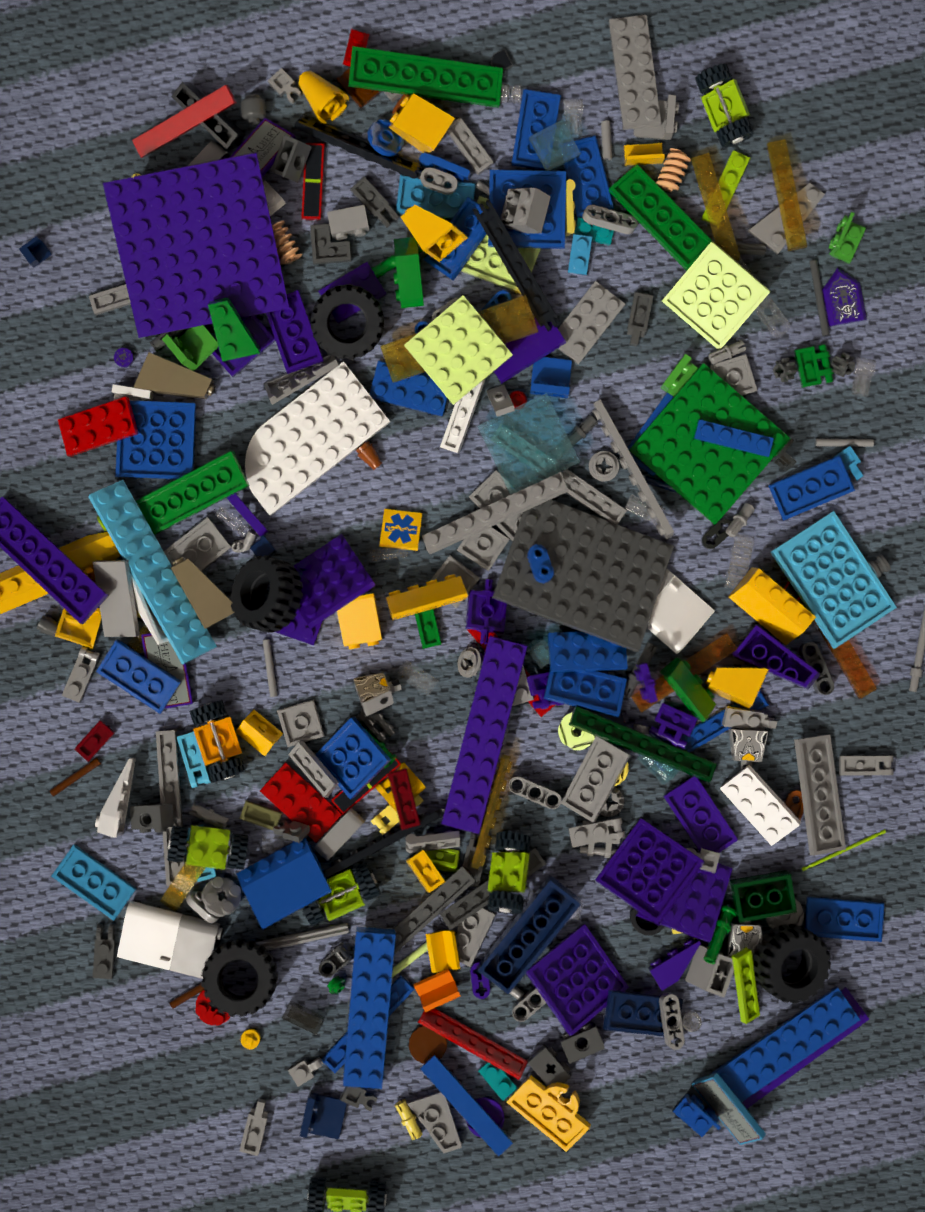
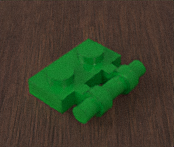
(808, 367)

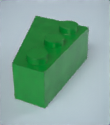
(408, 272)
(231, 333)

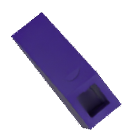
(671, 968)

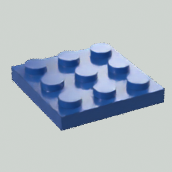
(352, 757)

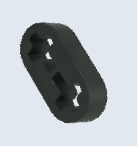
(714, 530)

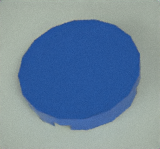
(384, 139)

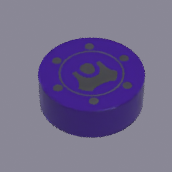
(123, 357)

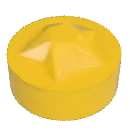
(250, 1039)

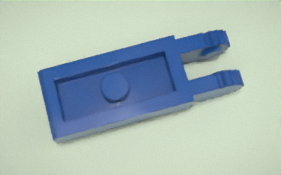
(432, 161)

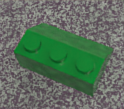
(689, 688)

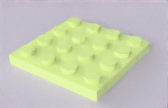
(488, 266)
(716, 295)
(458, 350)

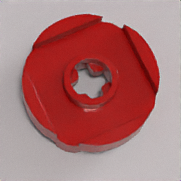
(206, 1014)

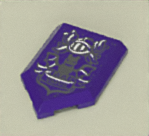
(843, 299)

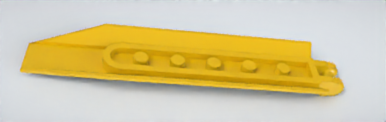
(20, 588)

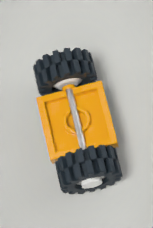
(217, 741)

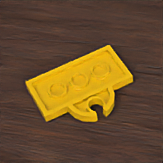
(550, 1111)

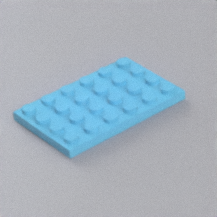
(833, 579)

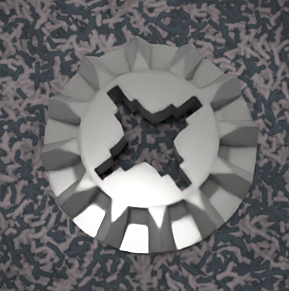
(610, 460)
(465, 667)
(614, 809)

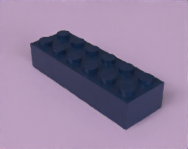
(529, 934)

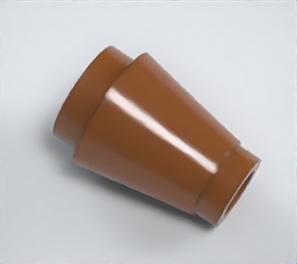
(369, 455)

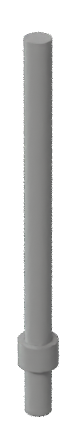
(916, 671)

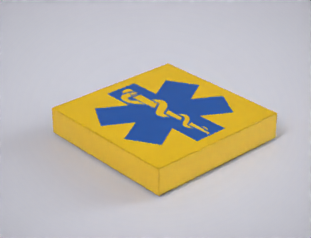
(400, 529)

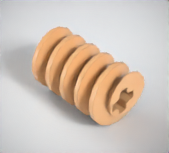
(672, 170)
(284, 247)

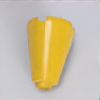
(324, 97)

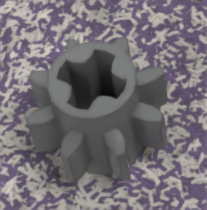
(843, 364)
(785, 370)

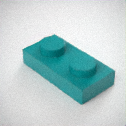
(598, 234)
(498, 1080)

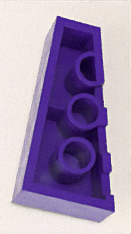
(765, 652)

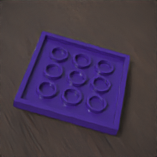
(330, 580)
(649, 871)
(699, 904)
(576, 979)

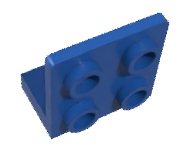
(551, 377)
(695, 1115)

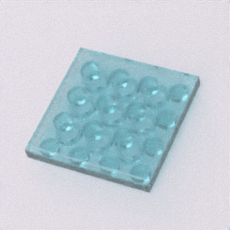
(528, 444)

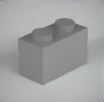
(348, 222)

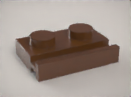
(359, 95)

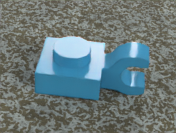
(850, 461)

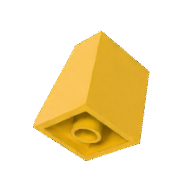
(420, 123)
(433, 233)
(360, 622)
(737, 684)

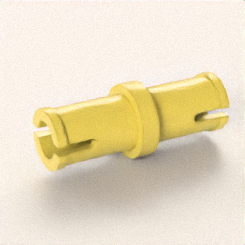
(408, 1119)

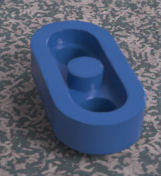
(539, 563)

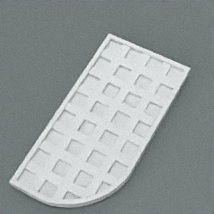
(310, 437)

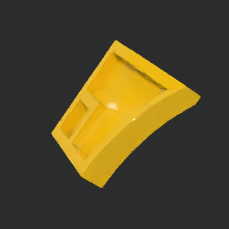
(82, 634)

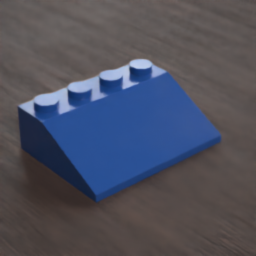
(283, 882)

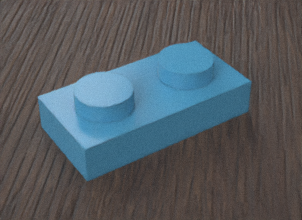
(579, 254)

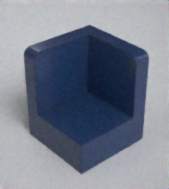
(35, 251)
(263, 547)

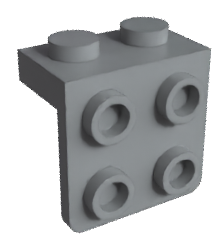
(668, 125)

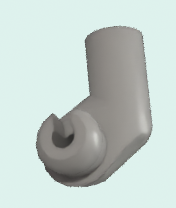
(244, 544)

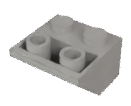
(525, 210)
(710, 977)

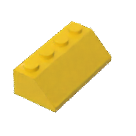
(426, 597)
(771, 606)

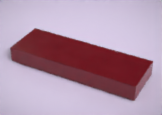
(403, 798)

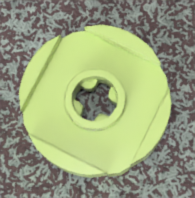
(572, 739)

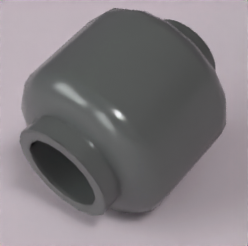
(253, 109)

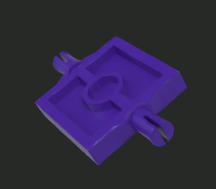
(485, 612)
(647, 691)

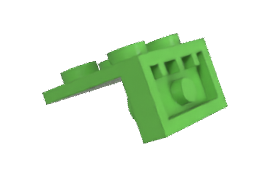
(847, 239)
(192, 346)
(679, 376)

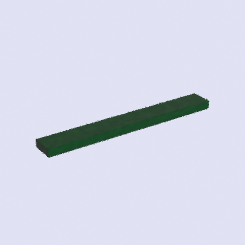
(642, 744)

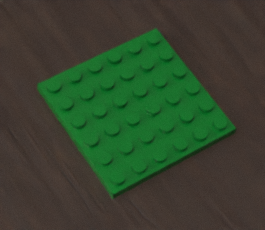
(700, 471)

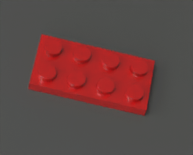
(98, 426)
(300, 801)

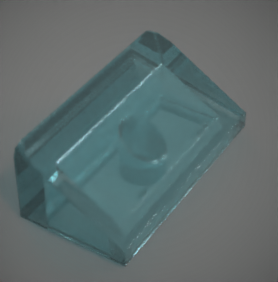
(660, 771)

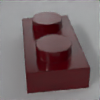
(94, 741)

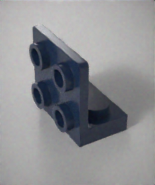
(323, 1116)

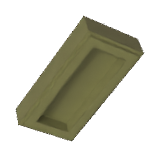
(260, 815)

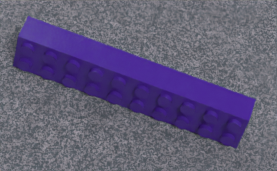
(484, 734)

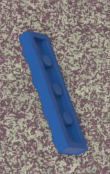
(733, 438)

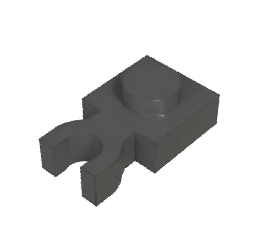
(294, 831)
(356, 1096)

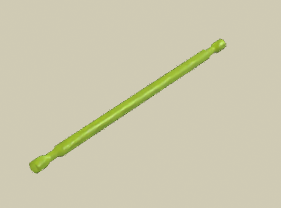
(842, 851)

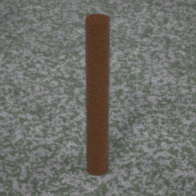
(74, 777)
(186, 996)

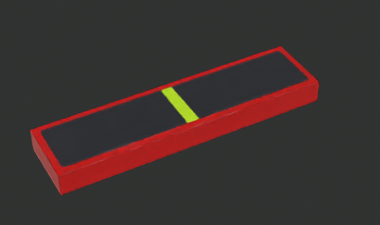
(313, 183)
(342, 801)

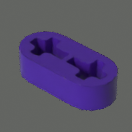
(475, 982)

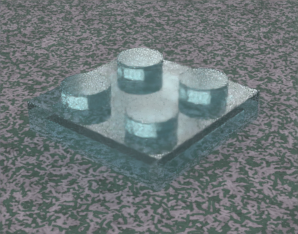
(554, 145)

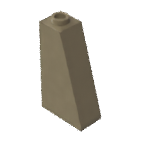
(172, 379)
(206, 599)

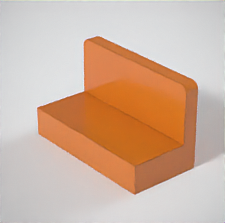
(437, 990)

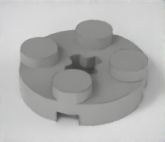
(230, 891)

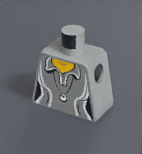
(375, 692)
(747, 746)
(743, 935)

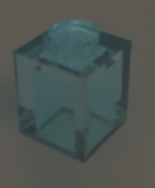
(539, 652)

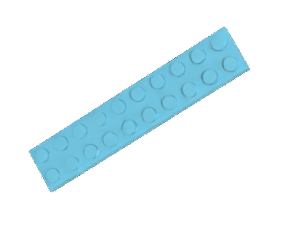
(151, 571)

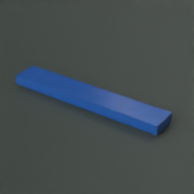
(713, 726)
(399, 992)
(466, 1105)

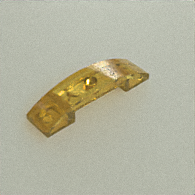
(181, 886)

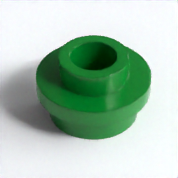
(336, 985)

